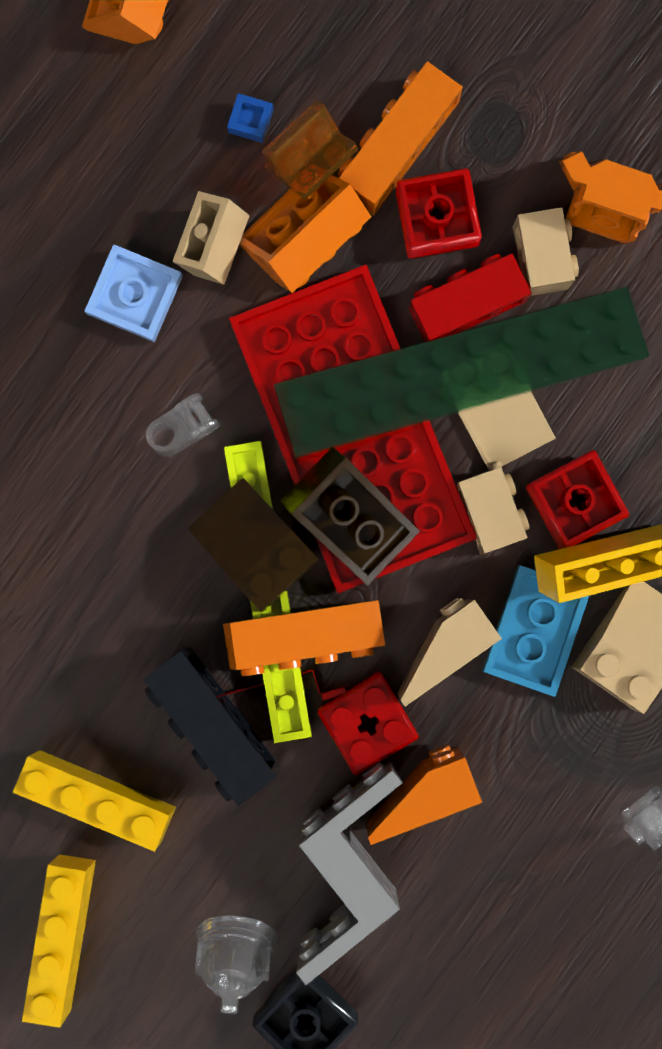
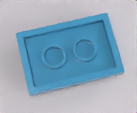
(534, 635)

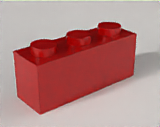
(469, 298)

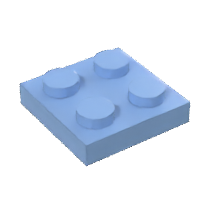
(133, 293)

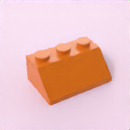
(125, 19)
(304, 233)

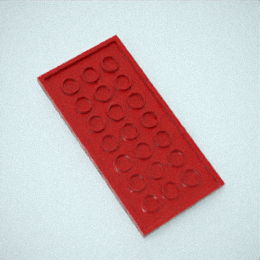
(327, 329)

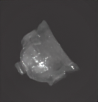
(234, 956)

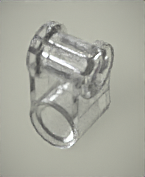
(183, 425)

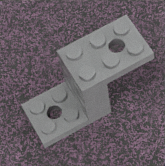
(349, 870)

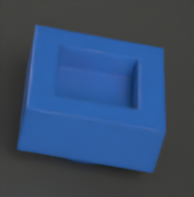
(250, 118)

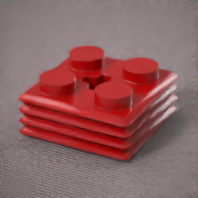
(450, 193)
(599, 509)
(360, 747)

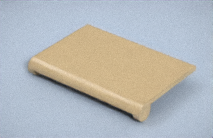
(507, 429)

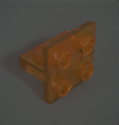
(308, 151)

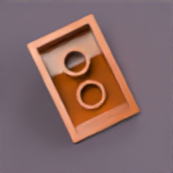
(430, 792)

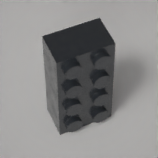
(212, 726)

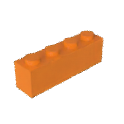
(401, 135)
(303, 635)

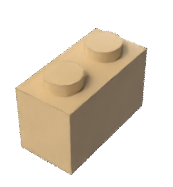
(211, 237)
(545, 251)
(493, 510)

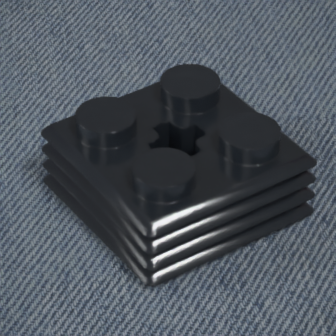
(279, 1016)

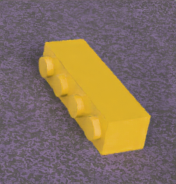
(600, 565)
(94, 799)
(58, 940)

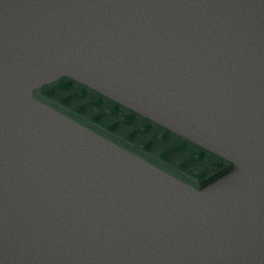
(460, 372)

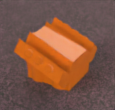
(610, 197)

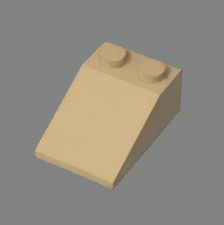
(451, 643)
(627, 648)

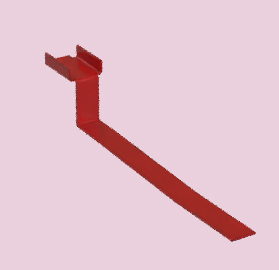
(326, 695)

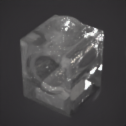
(646, 819)

